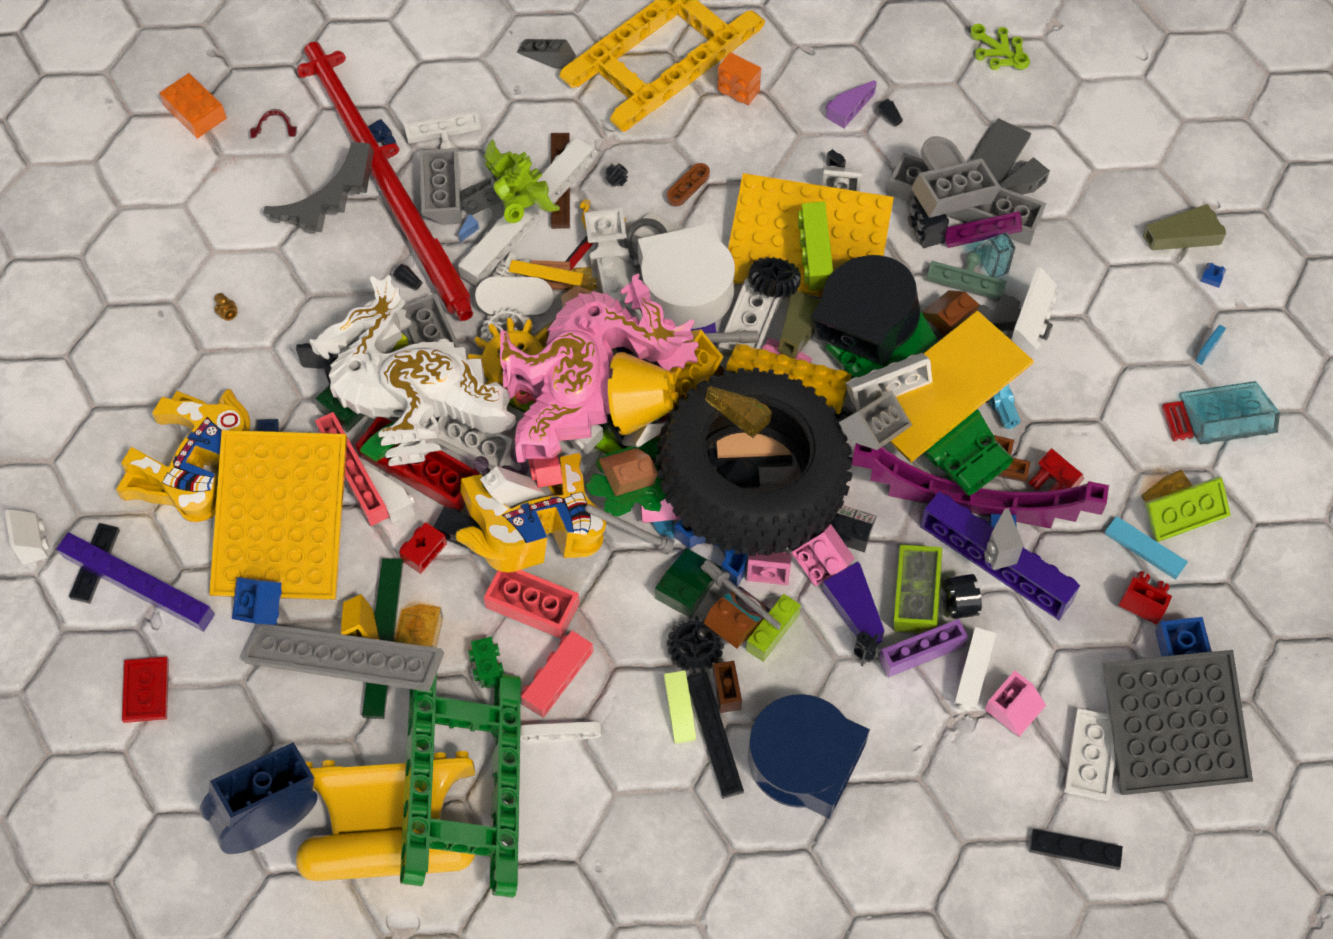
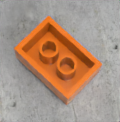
(193, 105)

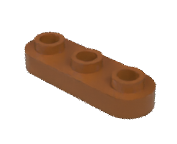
(690, 178)

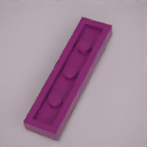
(983, 229)

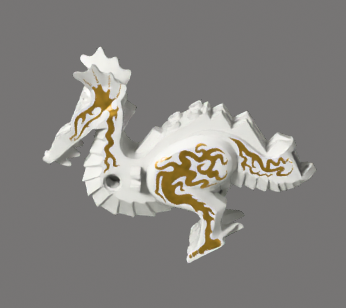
(409, 382)

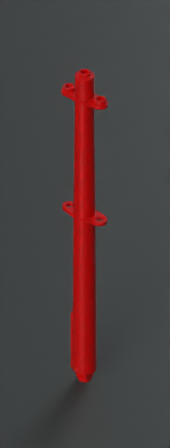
(428, 250)

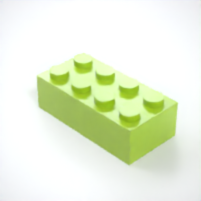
(815, 244)

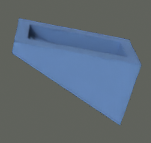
(469, 227)

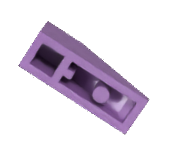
(849, 103)

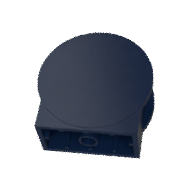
(804, 752)
(259, 800)

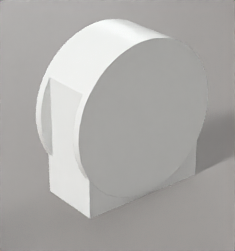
(688, 274)

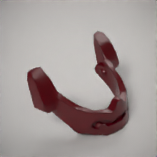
(292, 130)

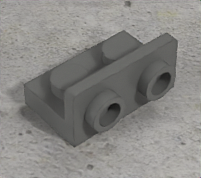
(480, 196)

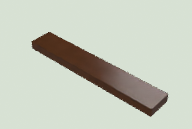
(561, 218)

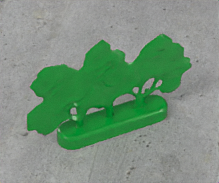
(648, 497)

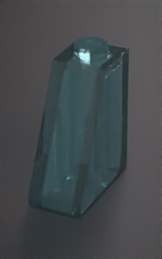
(996, 254)

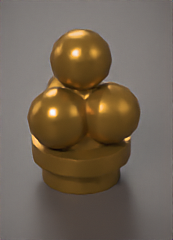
(225, 307)

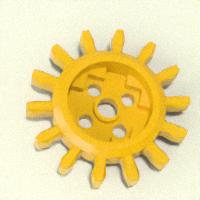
(490, 357)

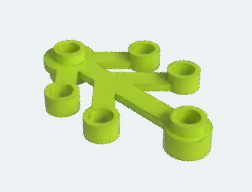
(1018, 59)

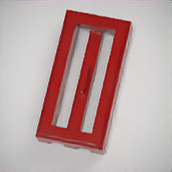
(1175, 436)

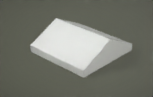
(605, 225)
(643, 435)

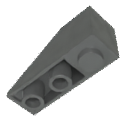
(551, 52)
(1027, 178)

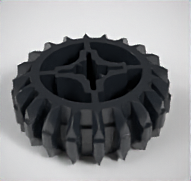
(774, 277)
(675, 643)

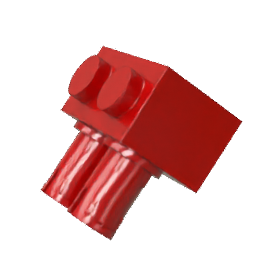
(1059, 469)
(1145, 599)

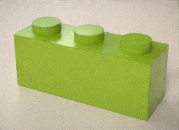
(766, 635)

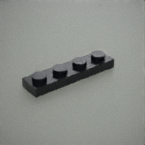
(1076, 849)

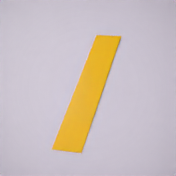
(546, 272)

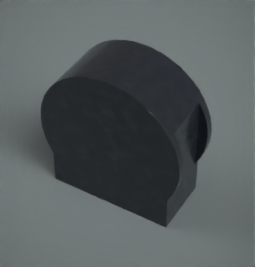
(868, 308)

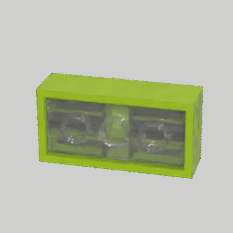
(918, 588)

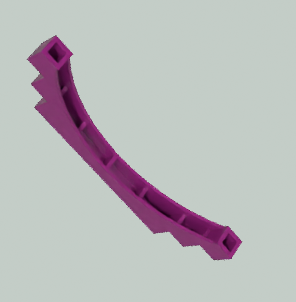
(1029, 507)

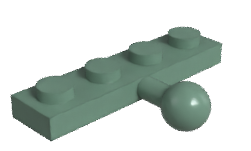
(967, 279)

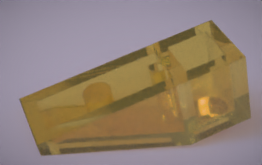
(741, 410)

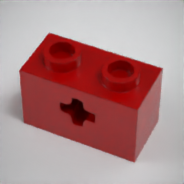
(422, 547)

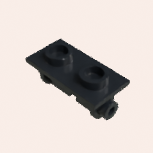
(865, 647)

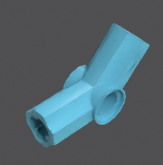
(1004, 405)

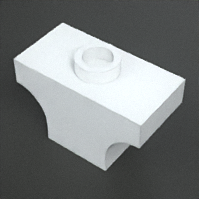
(608, 249)

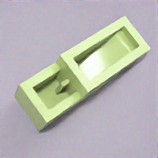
(680, 706)

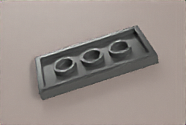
(1002, 148)

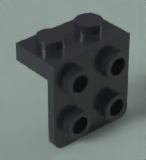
(312, 360)

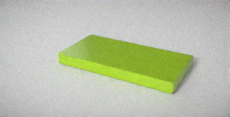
(1187, 509)

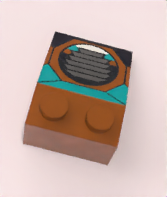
(734, 618)

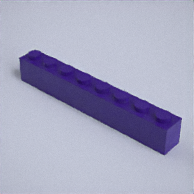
(136, 581)

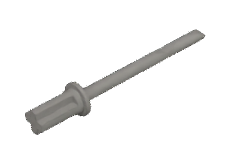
(722, 579)

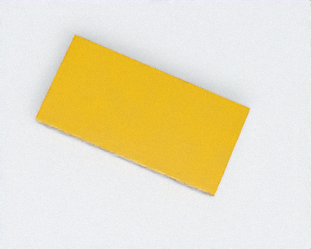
(966, 372)

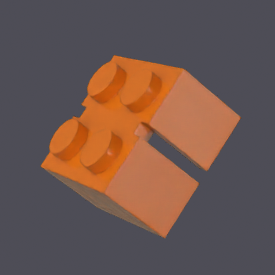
(739, 78)

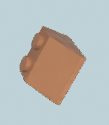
(629, 471)

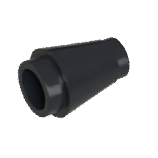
(890, 112)
(407, 277)

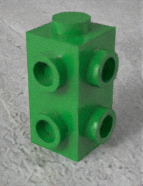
(487, 667)

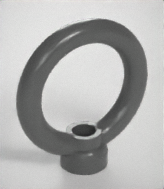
(631, 230)

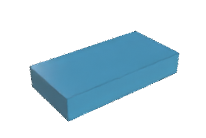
(1210, 344)

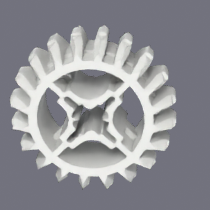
(500, 319)

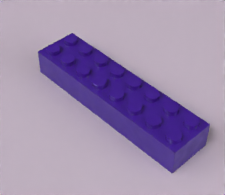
(969, 536)

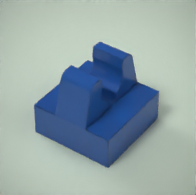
(1213, 275)

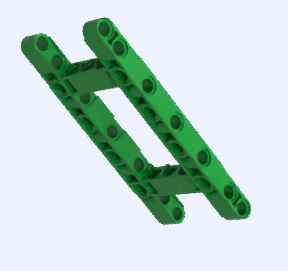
(419, 774)

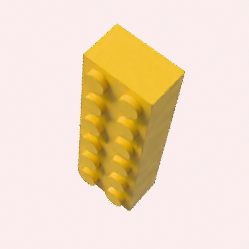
(826, 381)

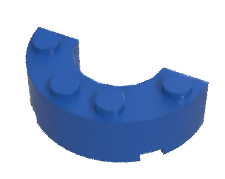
(733, 563)

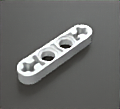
(560, 731)

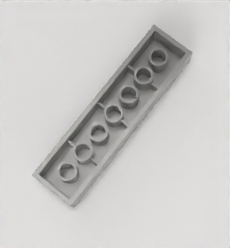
(1004, 202)

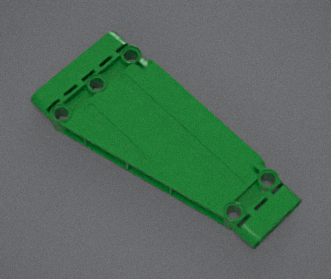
(963, 444)

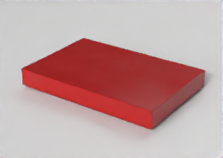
(145, 689)

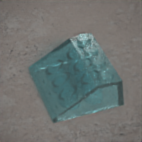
(1230, 412)

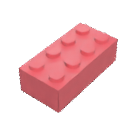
(532, 601)

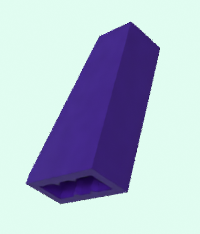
(853, 601)

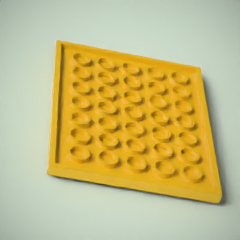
(768, 223)
(279, 512)

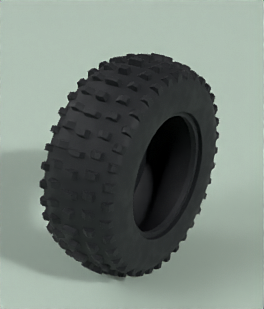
(745, 517)

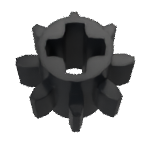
(616, 174)

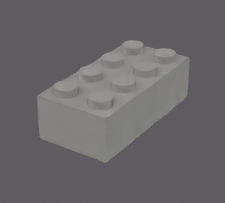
(428, 321)

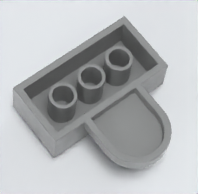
(952, 181)

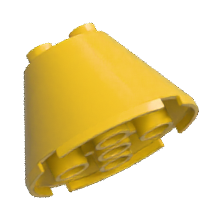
(639, 392)

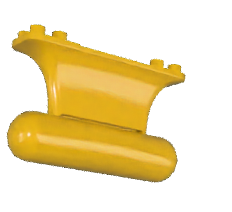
(368, 820)

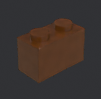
(727, 686)

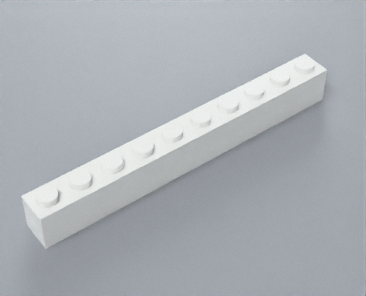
(505, 235)

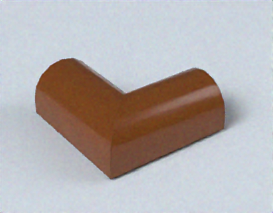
(1019, 468)

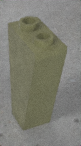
(1185, 230)
(797, 324)

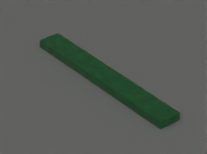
(385, 618)

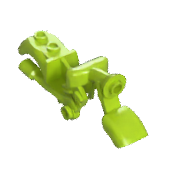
(517, 183)

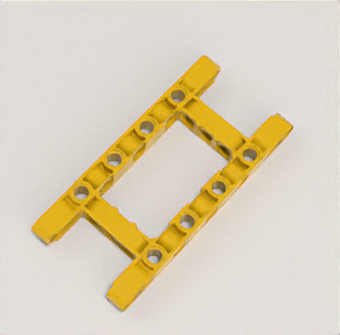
(648, 97)

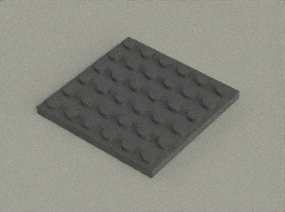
(1177, 722)

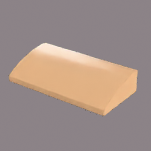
(745, 446)

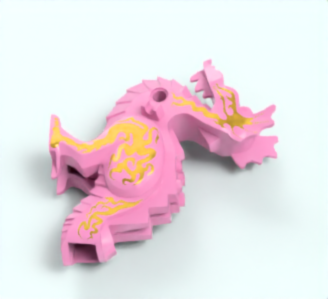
(574, 367)

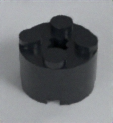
(962, 596)

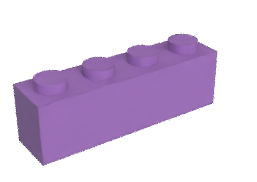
(923, 648)

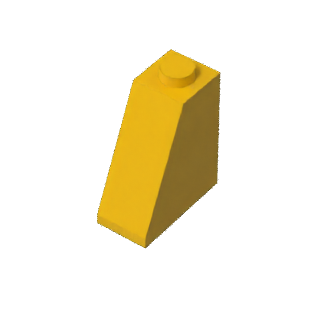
(358, 618)

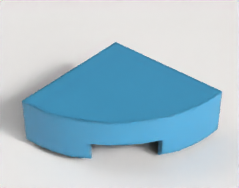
(664, 528)

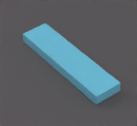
(1146, 547)

